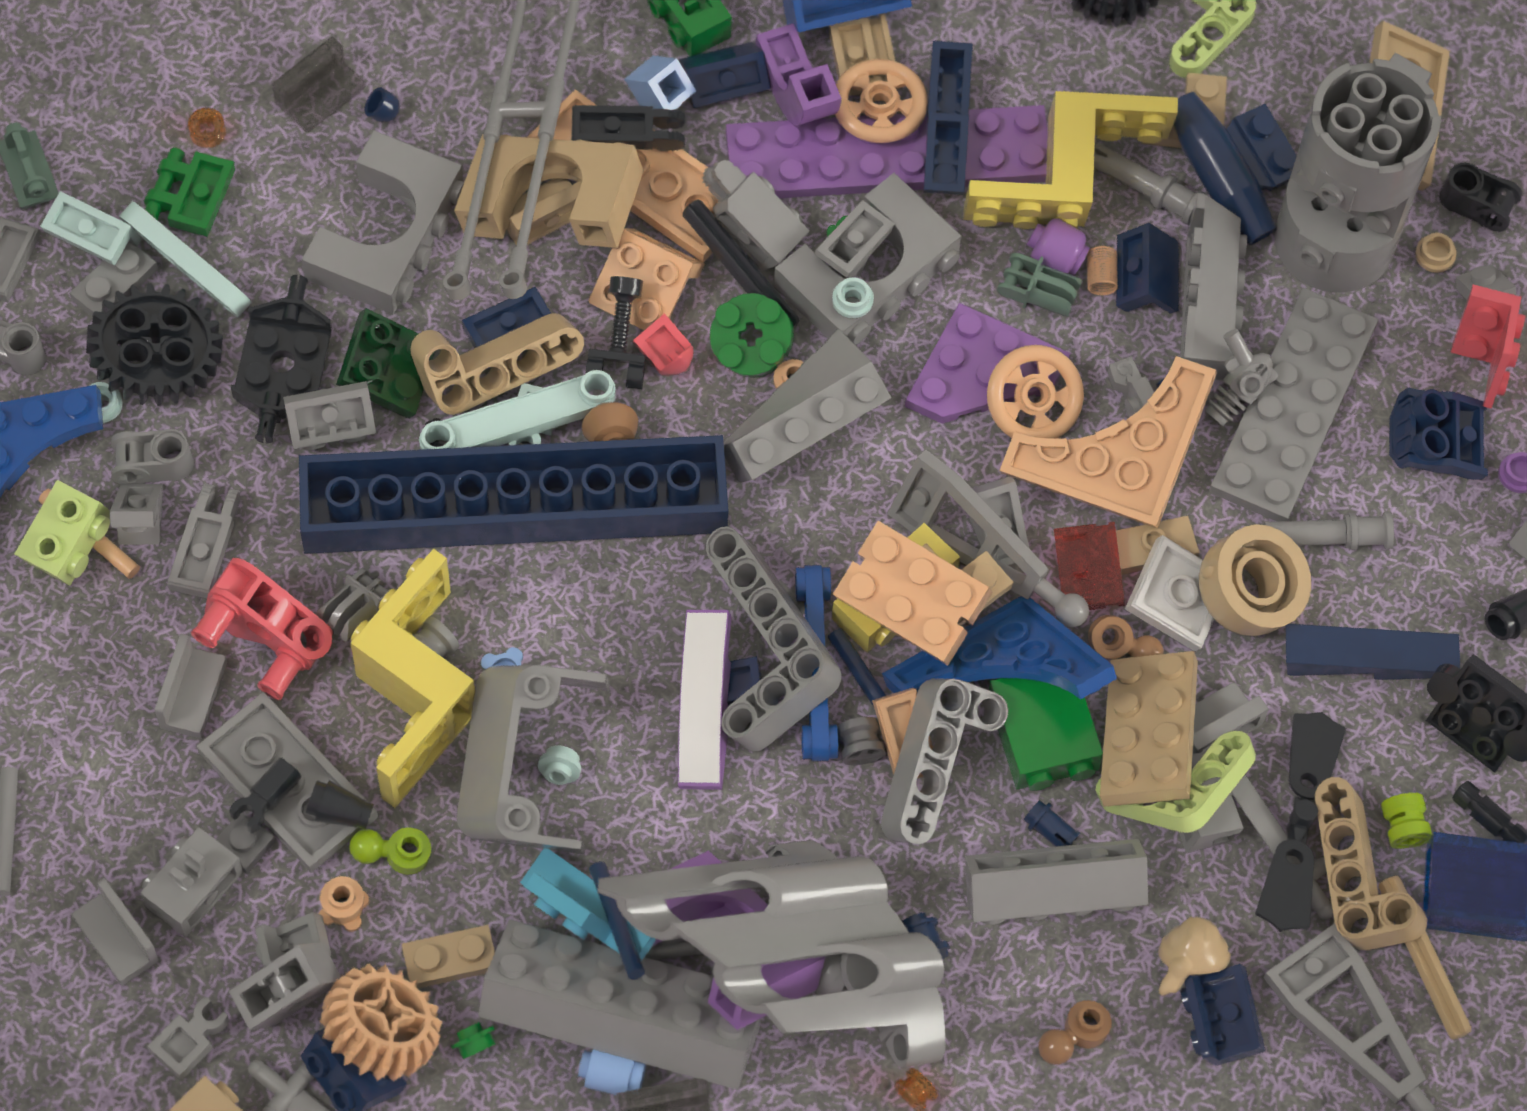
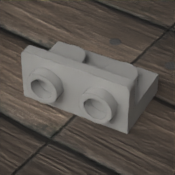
(330, 416)

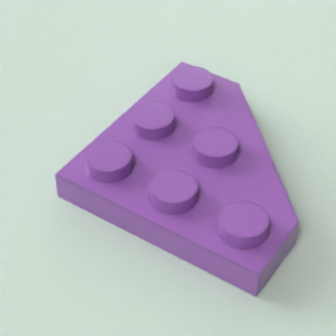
(962, 363)

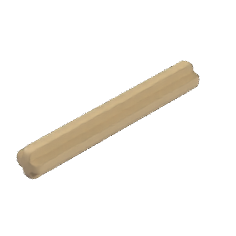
(1431, 971)

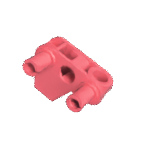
(263, 612)

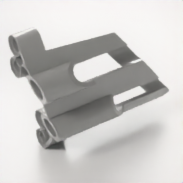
(813, 911)

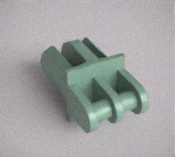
(1046, 287)

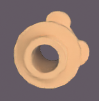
(347, 912)

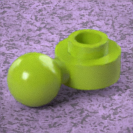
(368, 847)

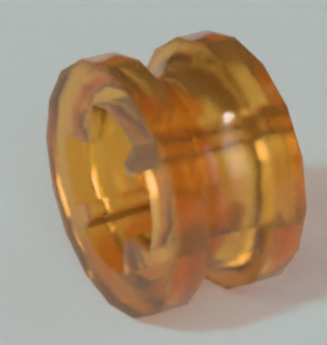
(208, 116)
(916, 1089)

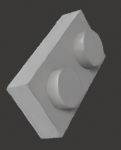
(131, 269)

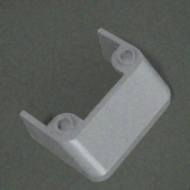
(484, 804)

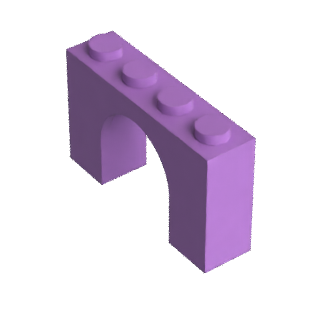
(788, 978)

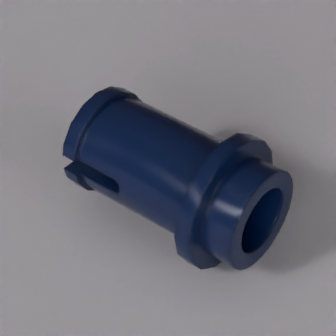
(1050, 825)

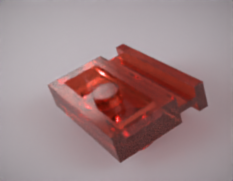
(1090, 564)

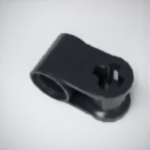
(1481, 197)

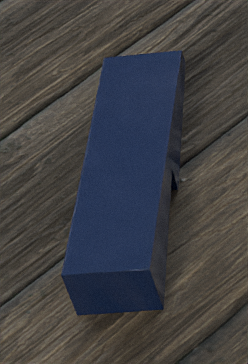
(948, 117)
(1368, 651)

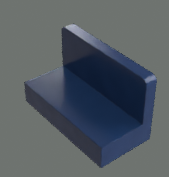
(726, 73)
(1147, 269)

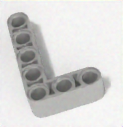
(779, 630)

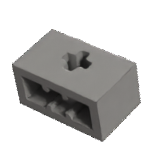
(285, 985)

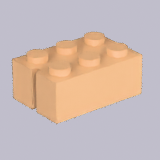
(912, 592)

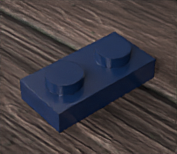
(504, 317)

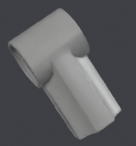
(14, 338)

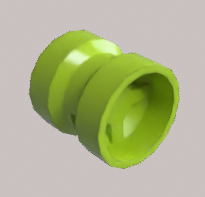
(1406, 820)

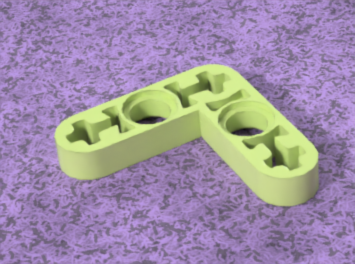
(1217, 16)
(1226, 758)

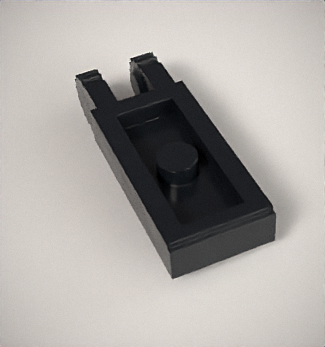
(628, 125)

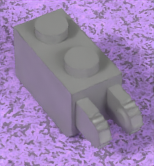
(754, 214)

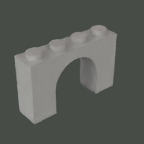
(924, 246)
(385, 272)

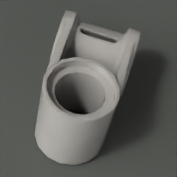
(147, 454)

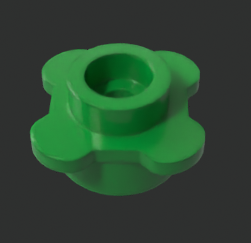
(474, 1040)

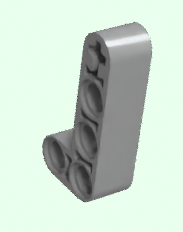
(937, 762)

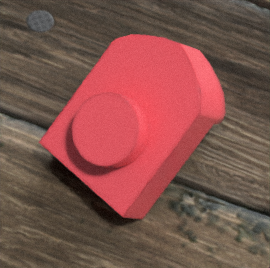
(665, 347)

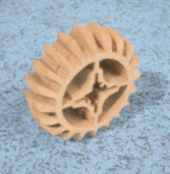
(372, 1013)

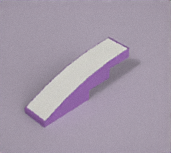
(703, 699)

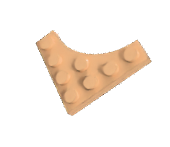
(1129, 463)

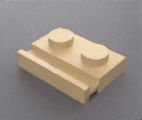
(860, 41)

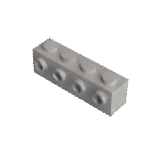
(1056, 881)

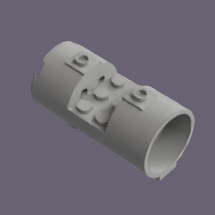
(1357, 173)

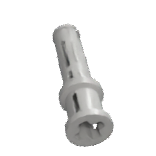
(1163, 190)
(1350, 531)

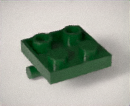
(383, 358)

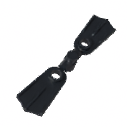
(1289, 887)

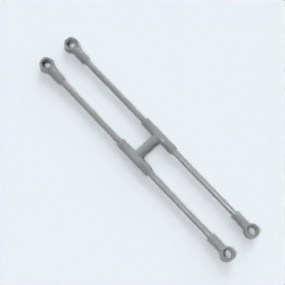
(498, 111)

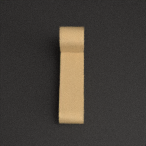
(554, 333)
(1358, 861)

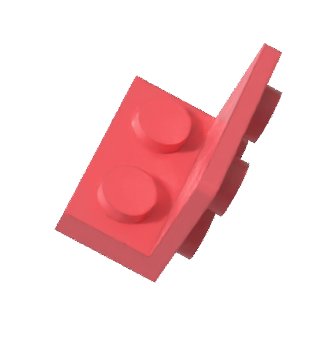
(1488, 335)

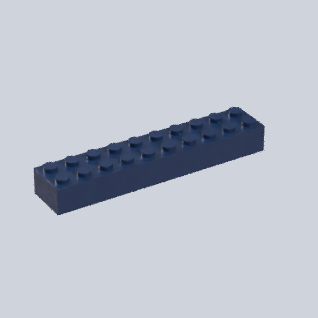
(512, 494)

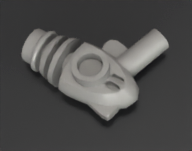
(1245, 380)

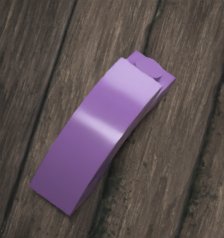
(798, 88)

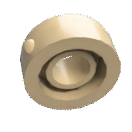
(1279, 573)

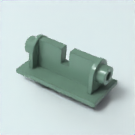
(27, 166)

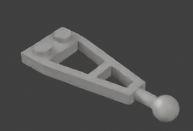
(922, 499)
(1318, 966)

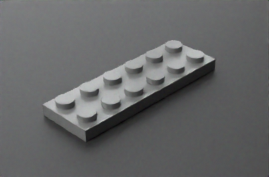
(1294, 413)

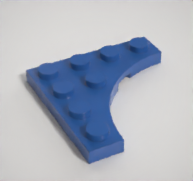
(41, 422)
(1013, 643)

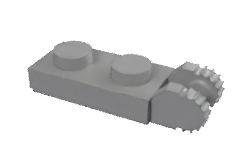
(203, 544)

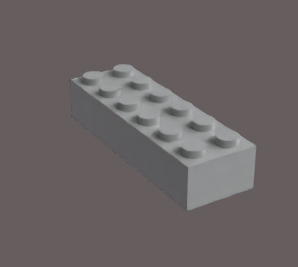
(585, 998)

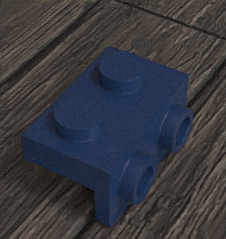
(1223, 1015)
(344, 1083)

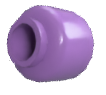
(1059, 245)

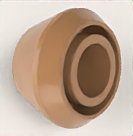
(610, 422)

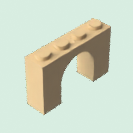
(606, 194)

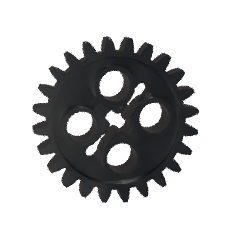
(154, 344)

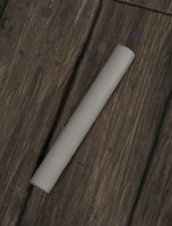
(8, 798)

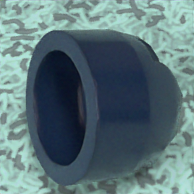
(382, 105)

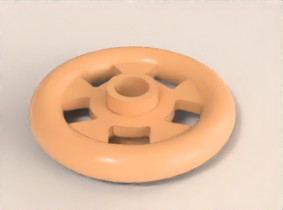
(897, 76)
(1009, 371)

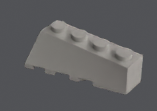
(1211, 284)
(818, 399)

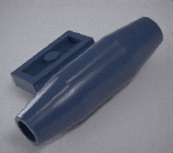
(1236, 160)

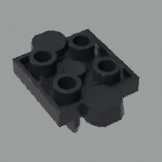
(1480, 712)

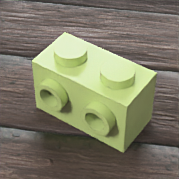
(64, 533)

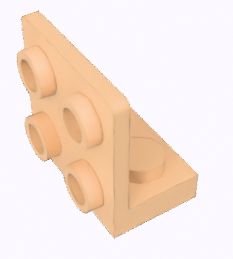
(660, 268)

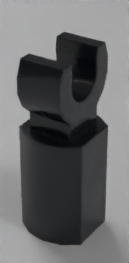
(266, 793)

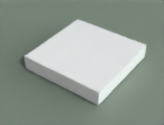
(1170, 594)

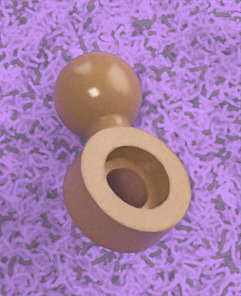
(1123, 640)
(1058, 1045)

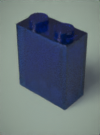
(1476, 886)

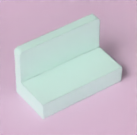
(88, 228)

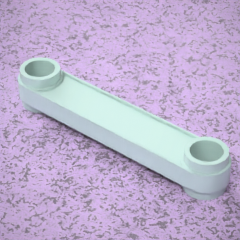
(522, 414)

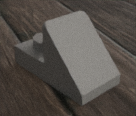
(855, 240)
(1004, 501)
(137, 514)

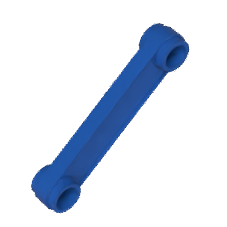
(813, 588)

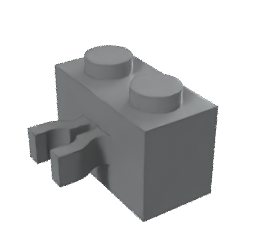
(190, 881)

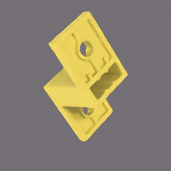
(1070, 158)
(413, 676)

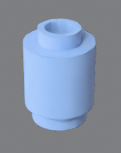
(610, 1072)

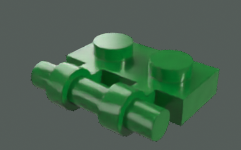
(200, 193)

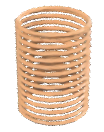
(1096, 271)

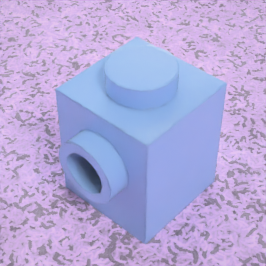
(660, 83)

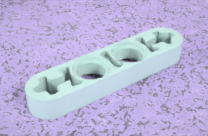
(185, 259)

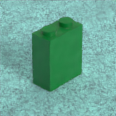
(1046, 734)

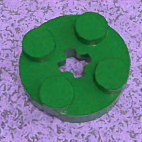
(769, 350)

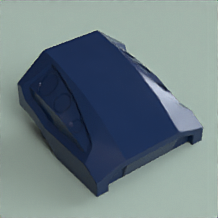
(1438, 433)

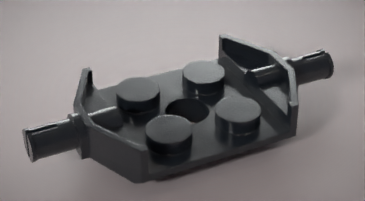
(275, 331)

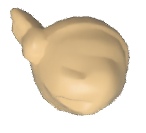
(1191, 950)

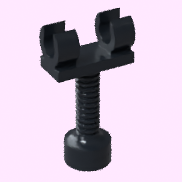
(625, 291)

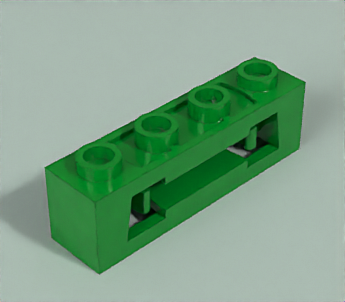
(698, 27)

